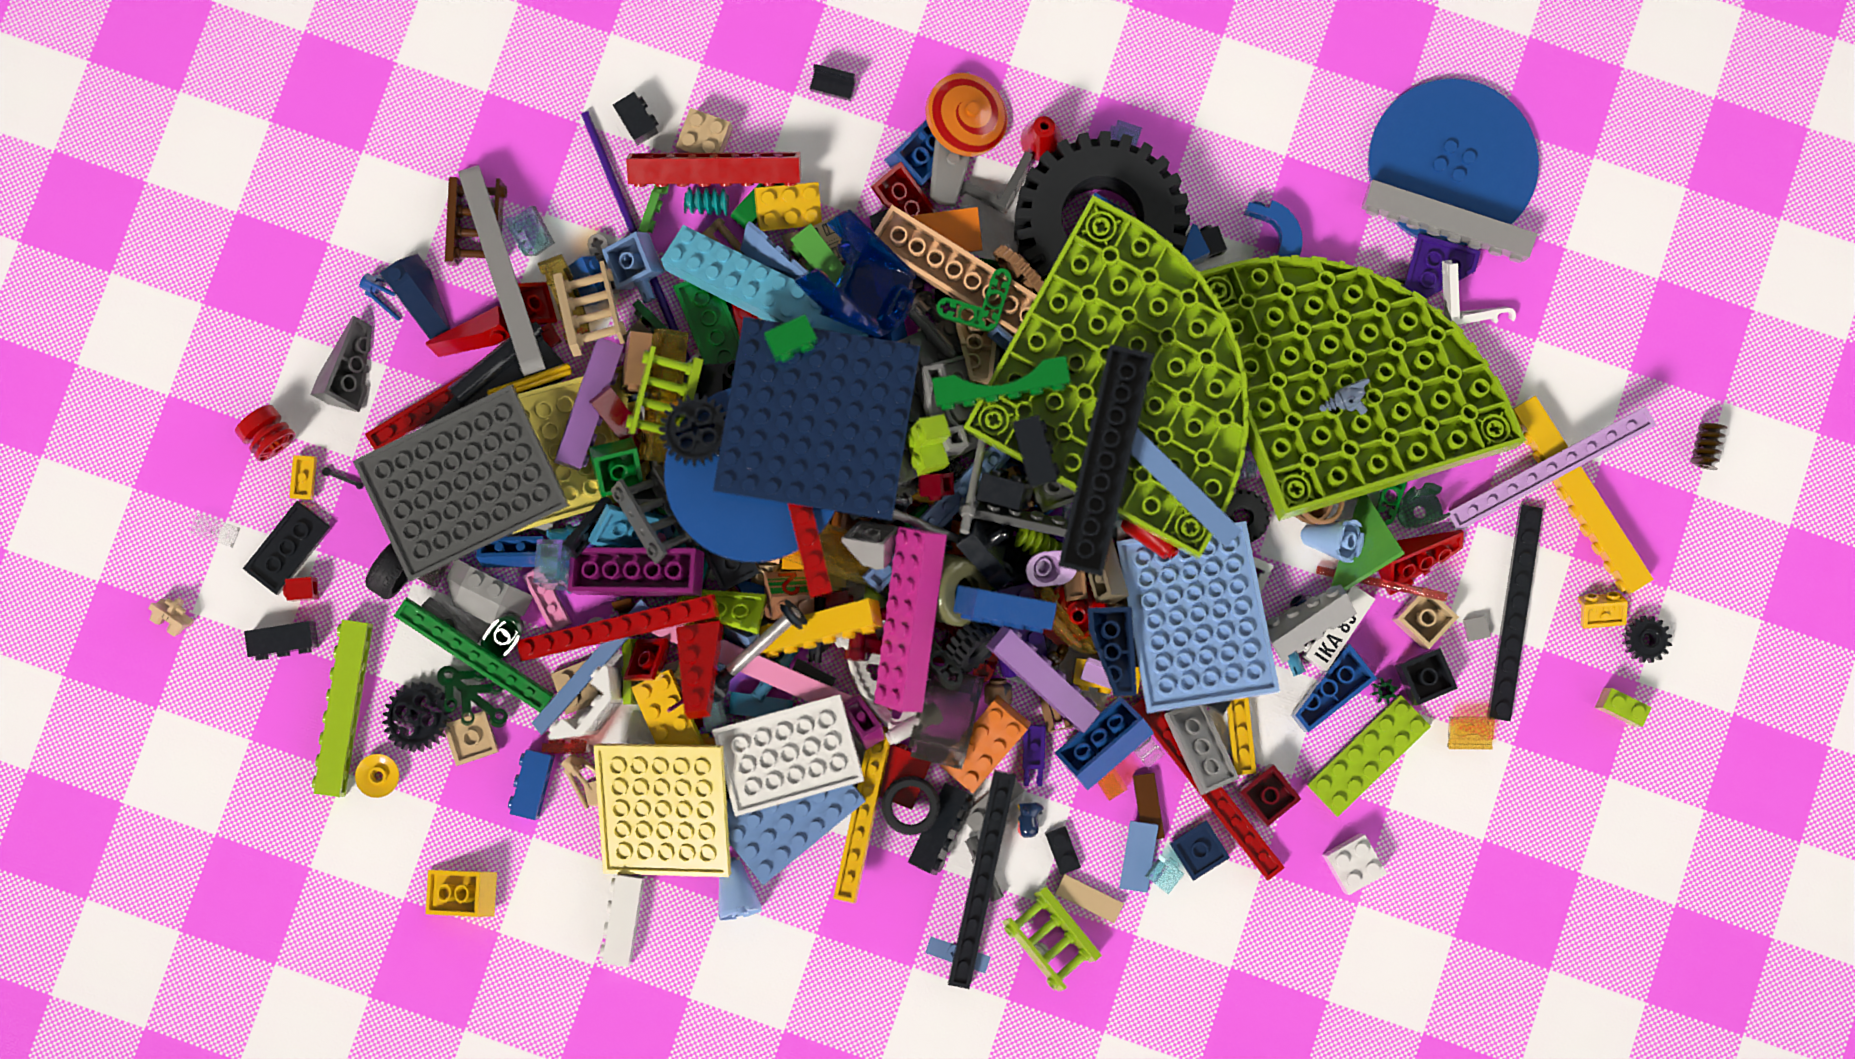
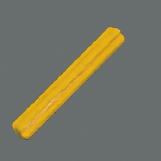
(537, 379)

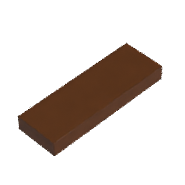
(1148, 801)

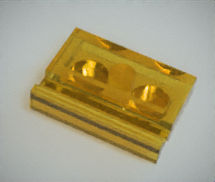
(1470, 732)

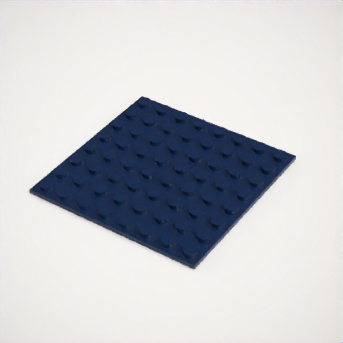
(819, 425)

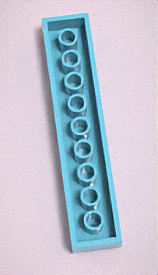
(743, 281)

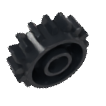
(1658, 639)

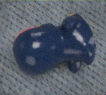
(1027, 821)

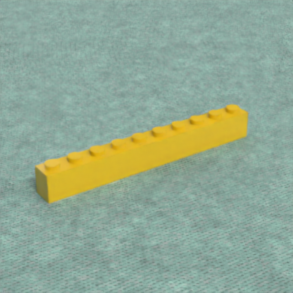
(1584, 501)

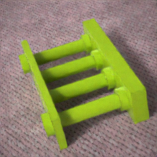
(691, 369)
(1072, 934)

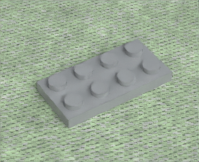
(1201, 747)

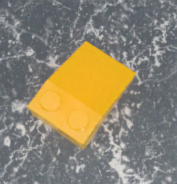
(461, 893)

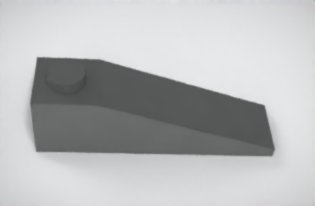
(344, 372)

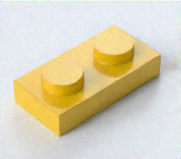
(303, 477)

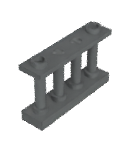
(636, 517)

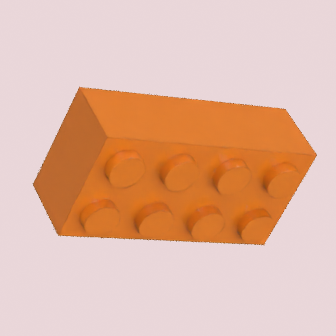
(989, 743)

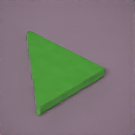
(1378, 547)

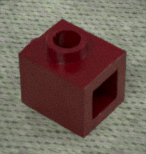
(936, 485)

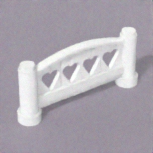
(899, 728)

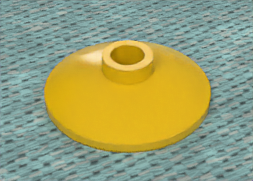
(366, 775)

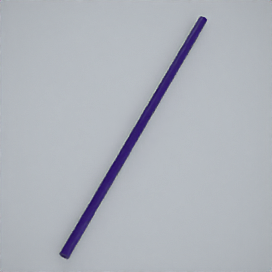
(627, 215)

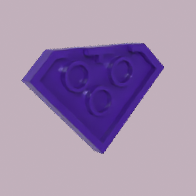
(1425, 265)

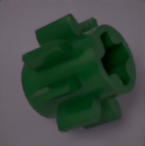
(1389, 688)

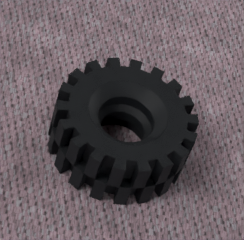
(1257, 509)
(969, 645)

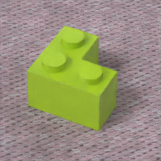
(926, 444)

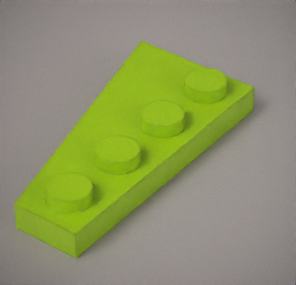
(736, 608)

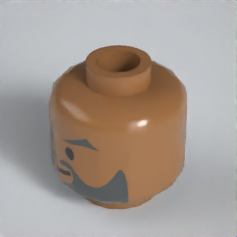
(999, 687)

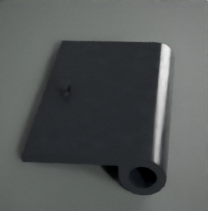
(500, 368)

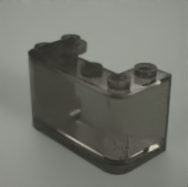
(946, 720)

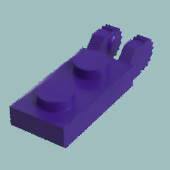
(1034, 753)

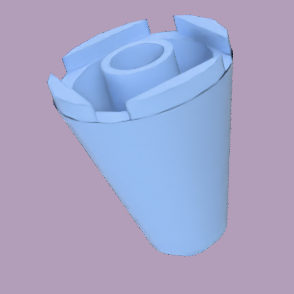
(1337, 539)
(737, 894)

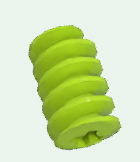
(1036, 541)

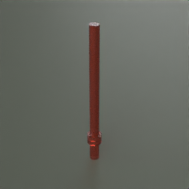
(1396, 586)

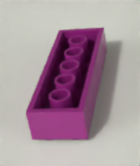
(635, 574)

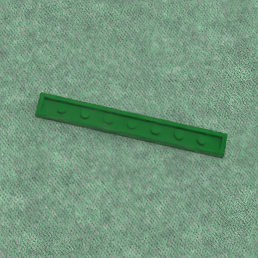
(473, 654)

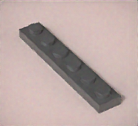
(1019, 518)

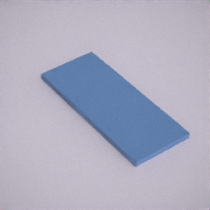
(1138, 856)

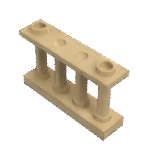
(568, 304)

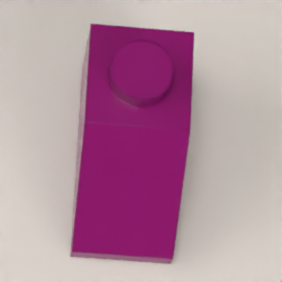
(863, 722)

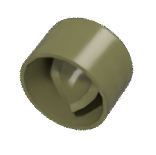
(956, 572)

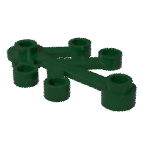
(468, 694)

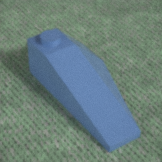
(761, 249)

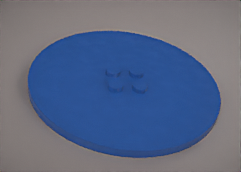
(1458, 148)
(729, 523)

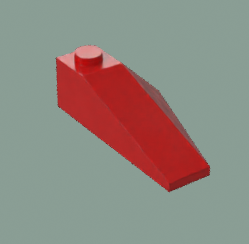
(899, 189)
(477, 333)
(1421, 555)

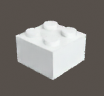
(1354, 864)

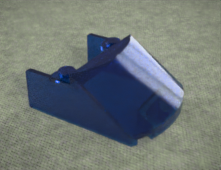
(873, 286)

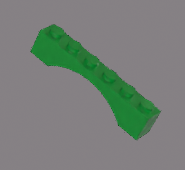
(953, 390)

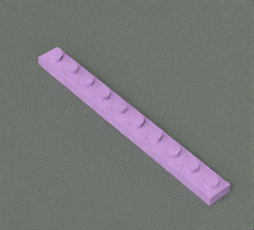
(1552, 468)

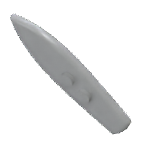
(947, 175)

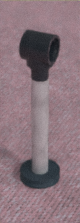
(791, 616)

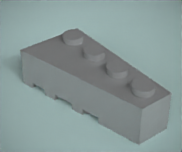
(1309, 621)

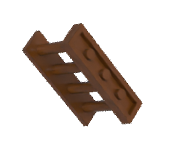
(456, 211)

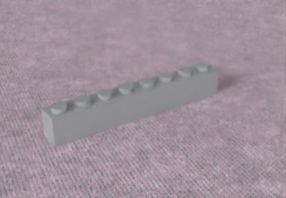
(1448, 221)

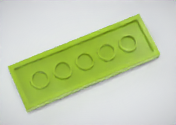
(1368, 755)

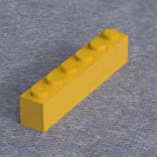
(827, 626)

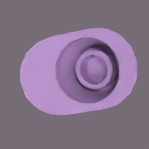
(1044, 570)

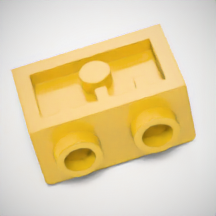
(1603, 610)

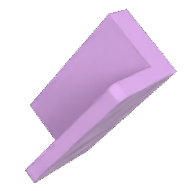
(1094, 673)

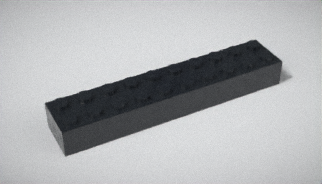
(1106, 460)

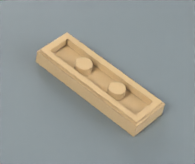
(1089, 898)

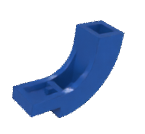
(1283, 222)

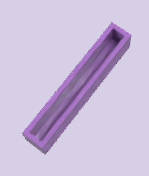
(583, 417)
(1043, 679)

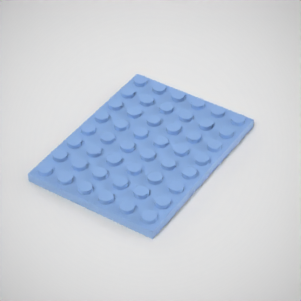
(1198, 624)

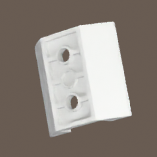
(608, 681)

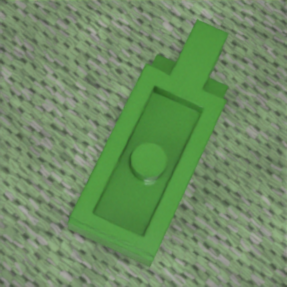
(654, 206)

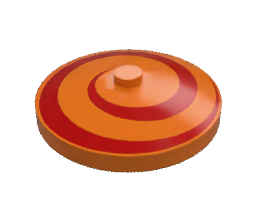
(966, 114)

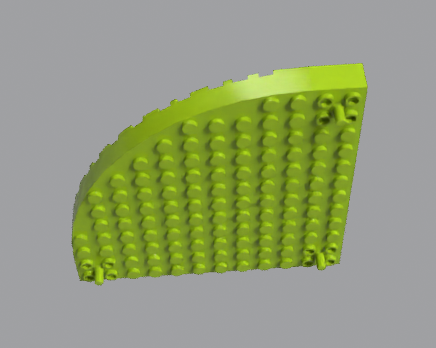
(1140, 293)
(1325, 325)

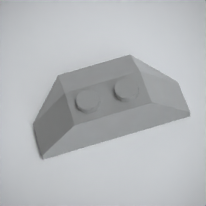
(484, 594)

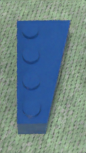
(1333, 689)

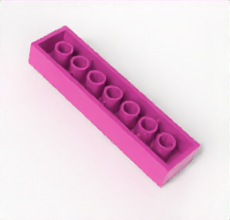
(910, 619)

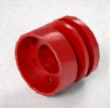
(265, 432)

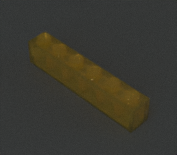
(671, 345)

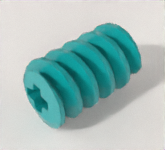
(706, 201)

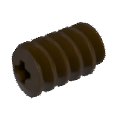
(1707, 445)

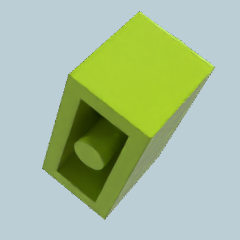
(1623, 707)

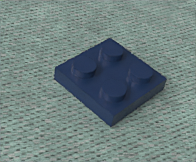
(1199, 850)

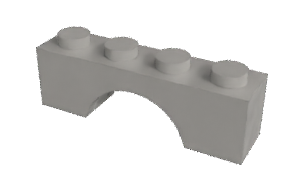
(957, 441)

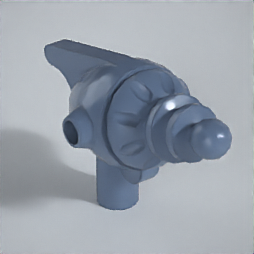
(1348, 397)

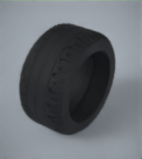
(386, 574)
(910, 829)

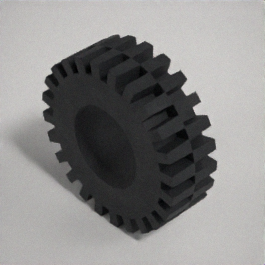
(1092, 166)

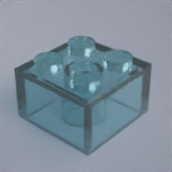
(551, 565)

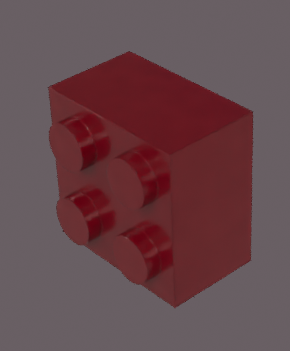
(1268, 795)

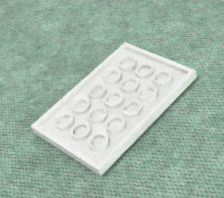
(788, 755)

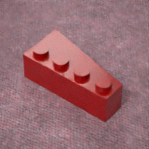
(698, 660)

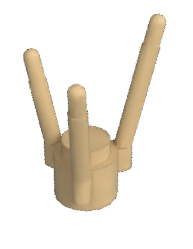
(573, 767)

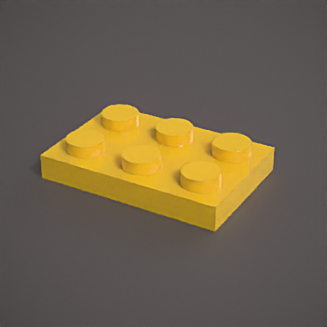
(788, 206)

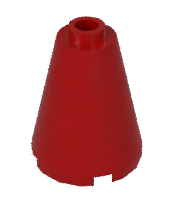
(1040, 136)
(1150, 541)

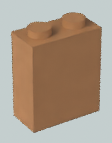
(633, 367)

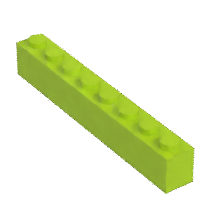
(342, 709)

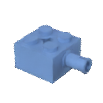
(634, 263)

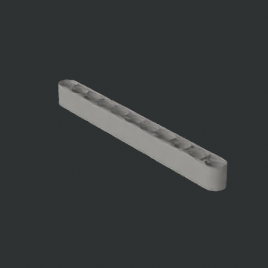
(501, 270)

